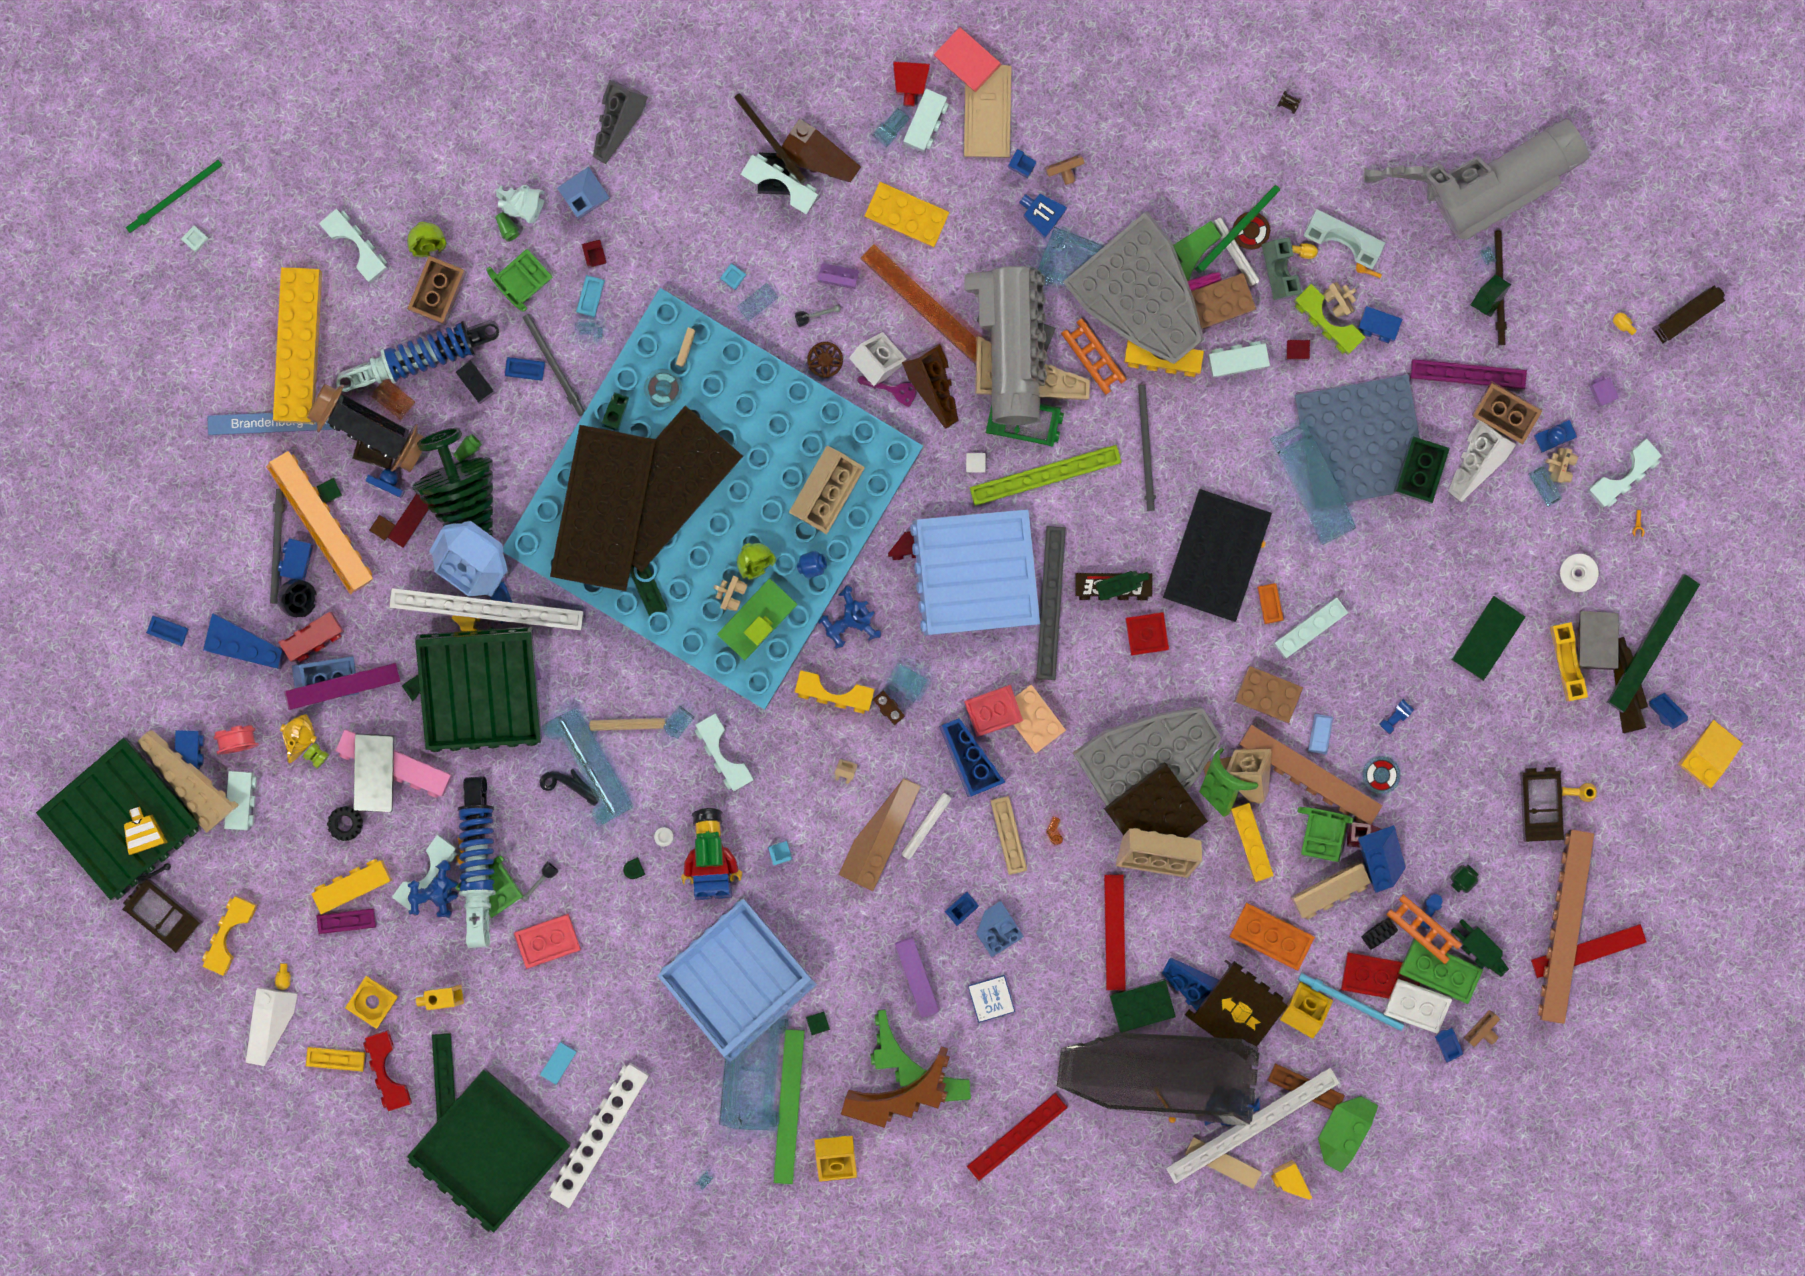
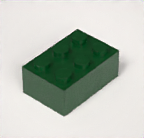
(1421, 470)
(1142, 1005)

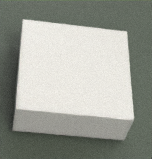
(975, 462)

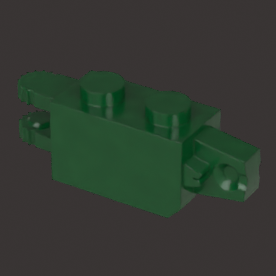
(1482, 948)

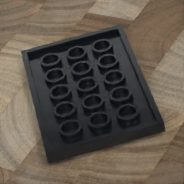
(1217, 555)

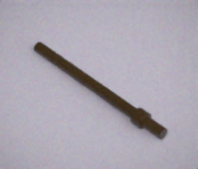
(791, 165)
(1500, 325)

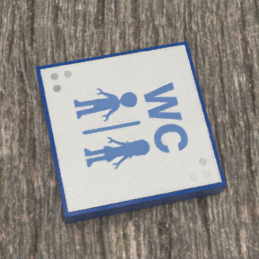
(991, 998)

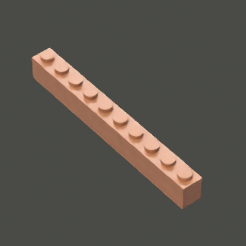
(1566, 926)

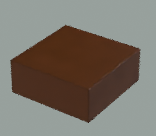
(382, 527)

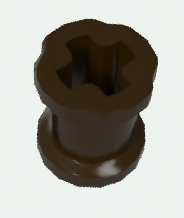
(1289, 102)

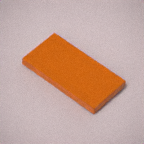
(1272, 936)

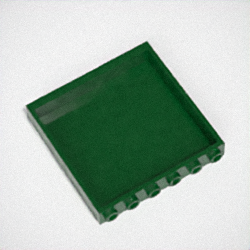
(488, 1150)

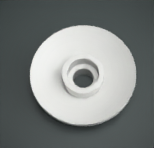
(1586, 566)

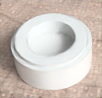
(663, 836)

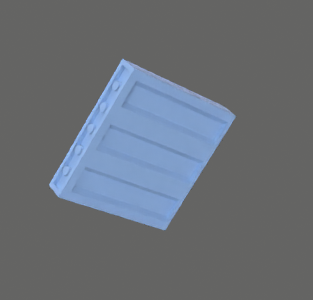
(975, 572)
(736, 980)

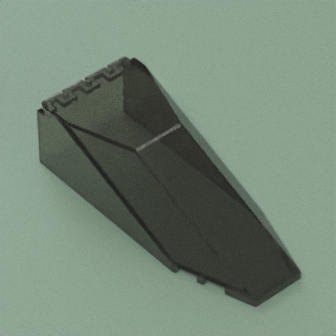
(1164, 1075)

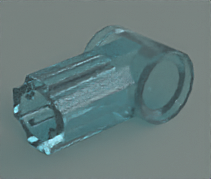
(888, 131)

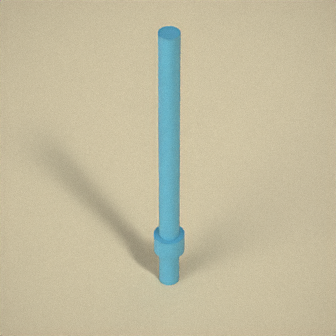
(1318, 985)

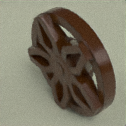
(825, 359)

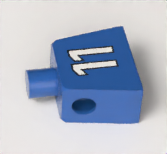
(1042, 213)

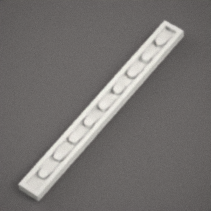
(485, 609)
(1260, 1121)

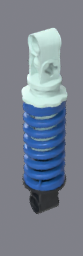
(409, 359)
(475, 881)

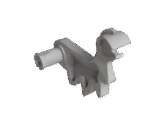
(1413, 173)

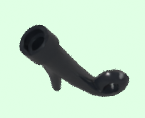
(575, 784)

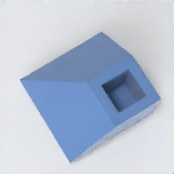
(583, 193)
(998, 929)

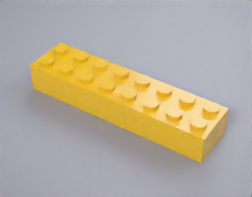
(297, 344)

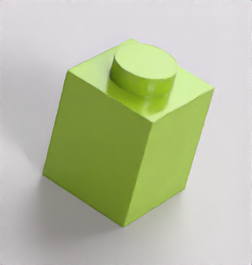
(759, 630)

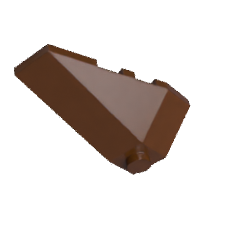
(818, 153)
(929, 377)

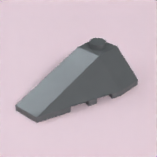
(621, 112)

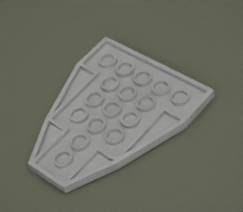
(1141, 291)
(1131, 751)

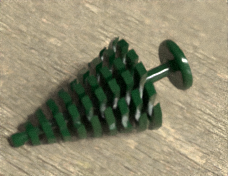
(458, 489)

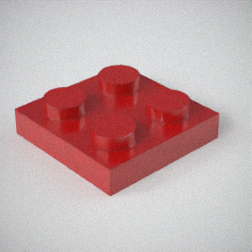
(1147, 633)

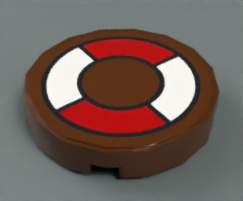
(1254, 234)

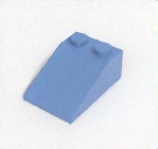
(321, 671)

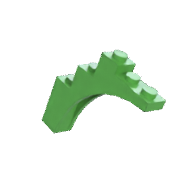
(1194, 246)
(892, 1056)

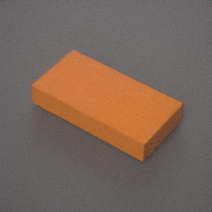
(1270, 603)

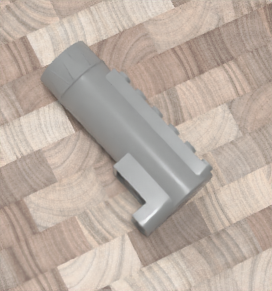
(1484, 193)
(1015, 315)

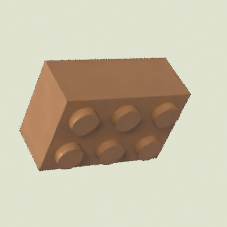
(437, 290)
(1223, 301)
(1507, 412)
(1268, 694)

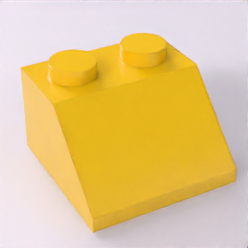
(1306, 1010)
(835, 1158)
(1290, 1180)

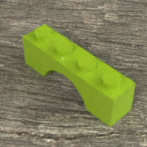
(1345, 337)

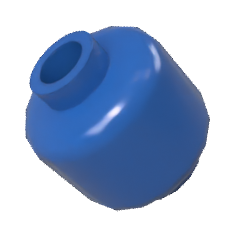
(811, 564)

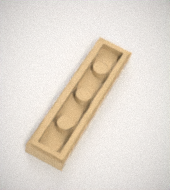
(1008, 835)
(1229, 1166)

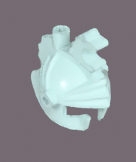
(521, 202)

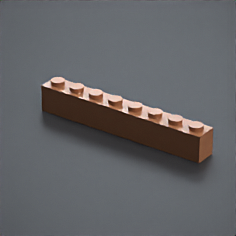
(1314, 777)

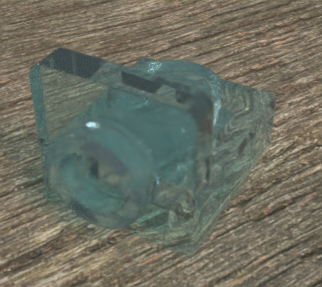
(585, 329)

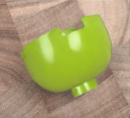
(425, 238)
(754, 559)

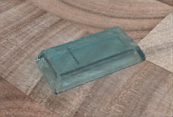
(757, 302)
(1545, 486)

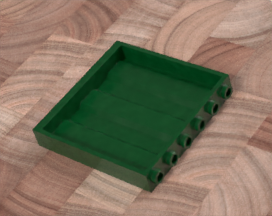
(478, 689)
(96, 805)

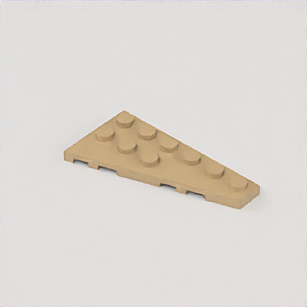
(1057, 385)
(191, 785)

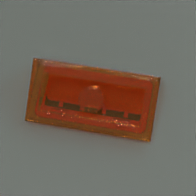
(393, 399)

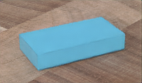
(590, 296)
(558, 1063)

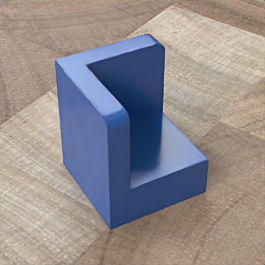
(1022, 164)

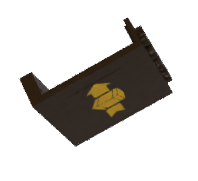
(1239, 1007)

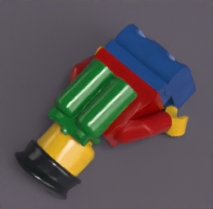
(710, 862)

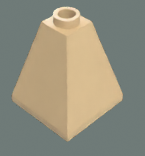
(1252, 767)

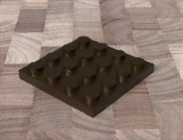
(1157, 805)

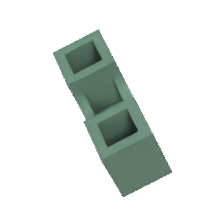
(1276, 257)

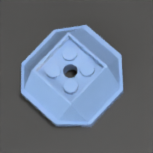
(469, 558)

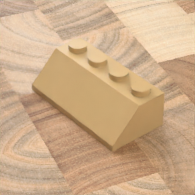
(826, 489)
(1159, 853)
(1330, 890)

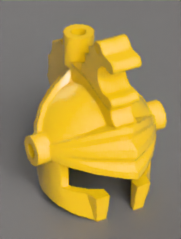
(297, 736)

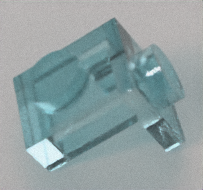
(678, 722)

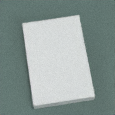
(1417, 1006)

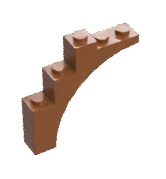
(879, 1107)

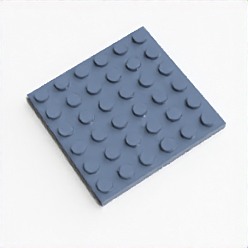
(1362, 433)

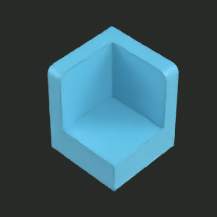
(780, 853)

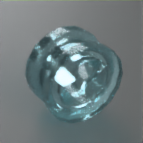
(1487, 255)
(704, 1180)

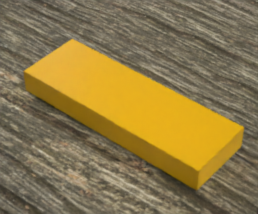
(335, 1059)

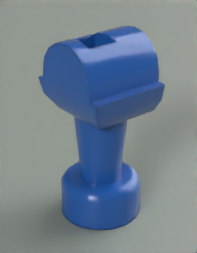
(1401, 712)
(1432, 904)

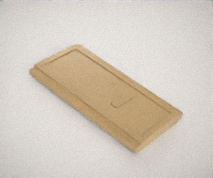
(989, 117)

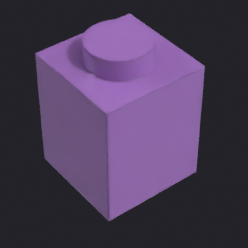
(1603, 391)

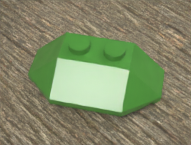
(1346, 1131)

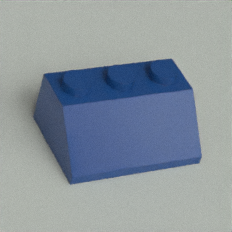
(1382, 858)

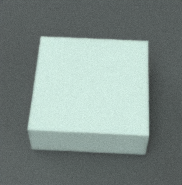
(194, 238)

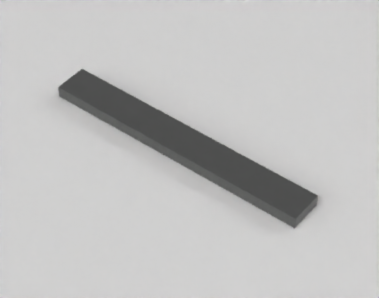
(1050, 603)

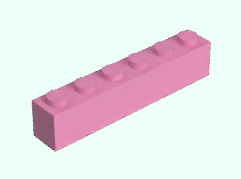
(405, 768)

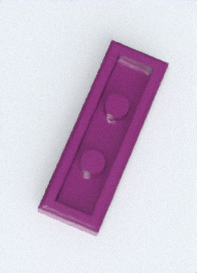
(346, 921)

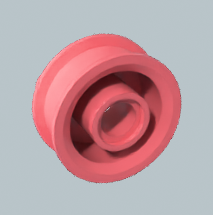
(236, 740)

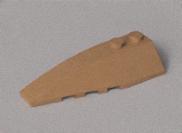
(878, 837)

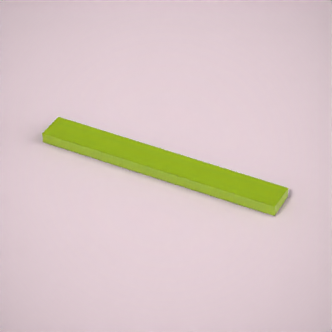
(1045, 475)

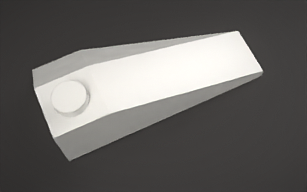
(1484, 455)
(269, 1019)

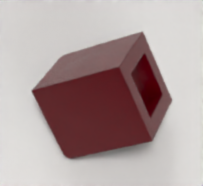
(594, 253)
(1298, 350)

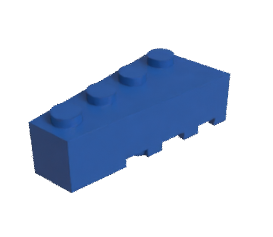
(235, 642)
(969, 759)

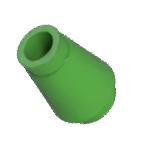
(507, 228)
(467, 447)

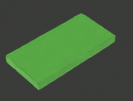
(768, 602)
(1454, 978)

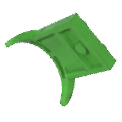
(520, 279)
(1221, 787)
(1324, 833)
(505, 888)

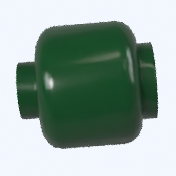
(1464, 878)

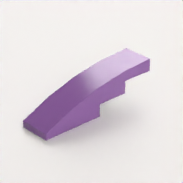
(917, 977)

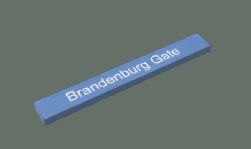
(255, 424)

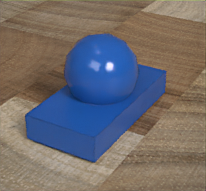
(1555, 436)
(386, 482)
(1668, 711)
(1449, 1044)

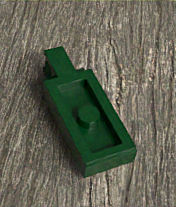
(1120, 584)

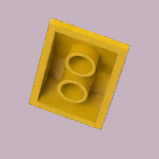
(1710, 754)

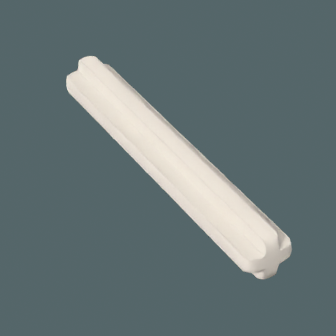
(1237, 254)
(926, 826)

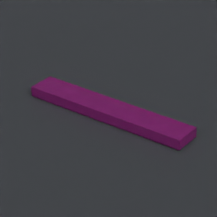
(1467, 374)
(342, 686)

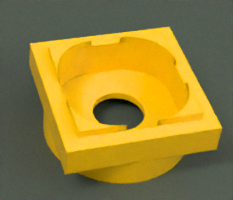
(358, 1006)

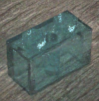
(908, 682)

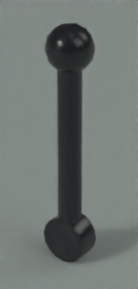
(141, 879)

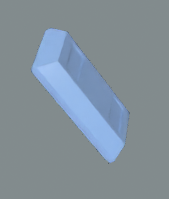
(1320, 734)

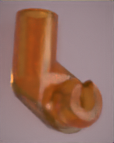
(1052, 831)

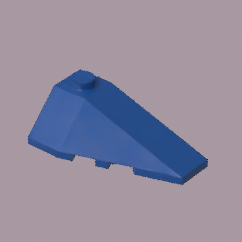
(1189, 981)

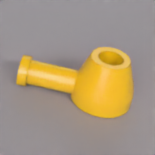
(1581, 792)

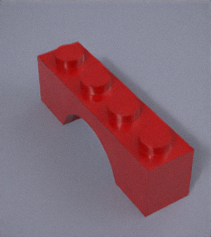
(394, 1094)

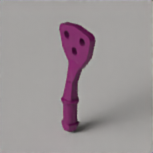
(895, 390)

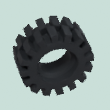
(356, 823)
(1379, 933)

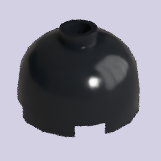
(296, 598)

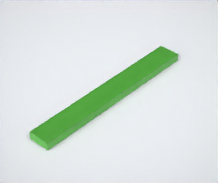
(789, 1106)

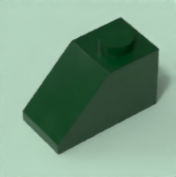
(1491, 295)

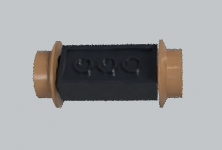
(366, 426)

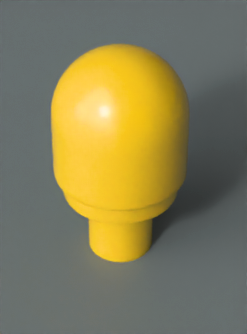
(1305, 250)
(1623, 323)
(282, 977)

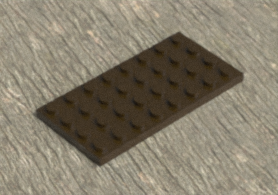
(683, 473)
(602, 508)

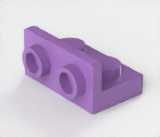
(838, 276)

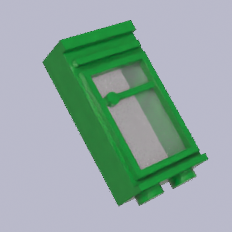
(1041, 432)

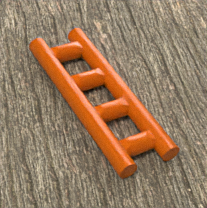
(1092, 368)
(1425, 941)

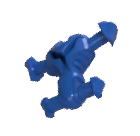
(855, 616)
(438, 891)

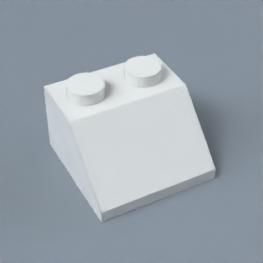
(877, 358)

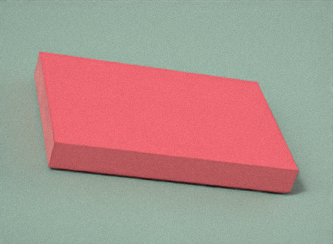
(967, 59)
(993, 711)
(547, 941)

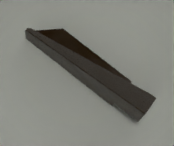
(1632, 718)

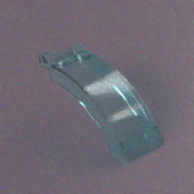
(1314, 484)

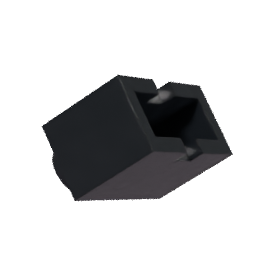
(475, 382)

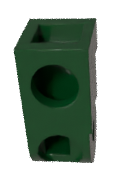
(615, 412)

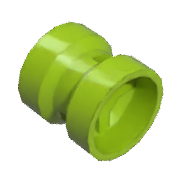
(319, 758)

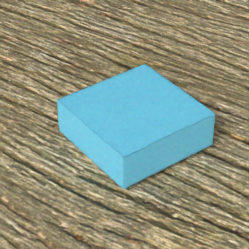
(733, 276)

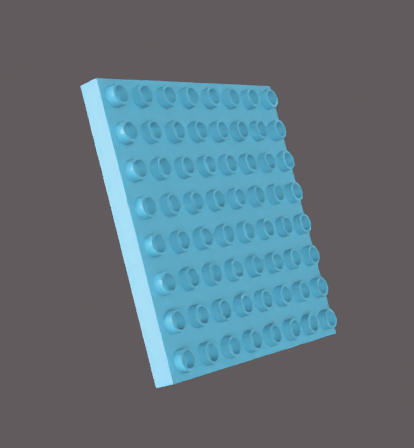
(781, 429)

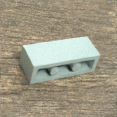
(926, 121)
(1238, 359)
(241, 791)

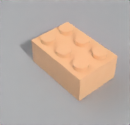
(1039, 722)

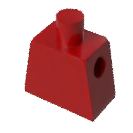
(910, 80)

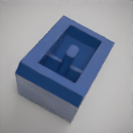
(961, 908)

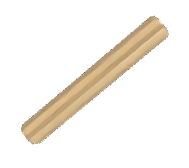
(626, 724)

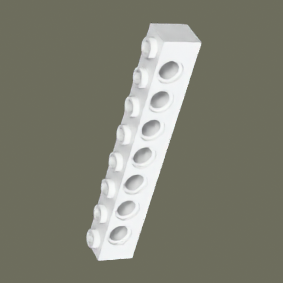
(567, 1196)

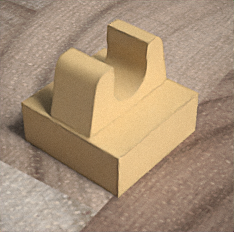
(845, 769)

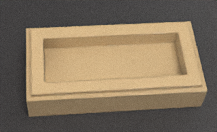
(685, 348)

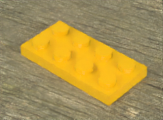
(906, 214)

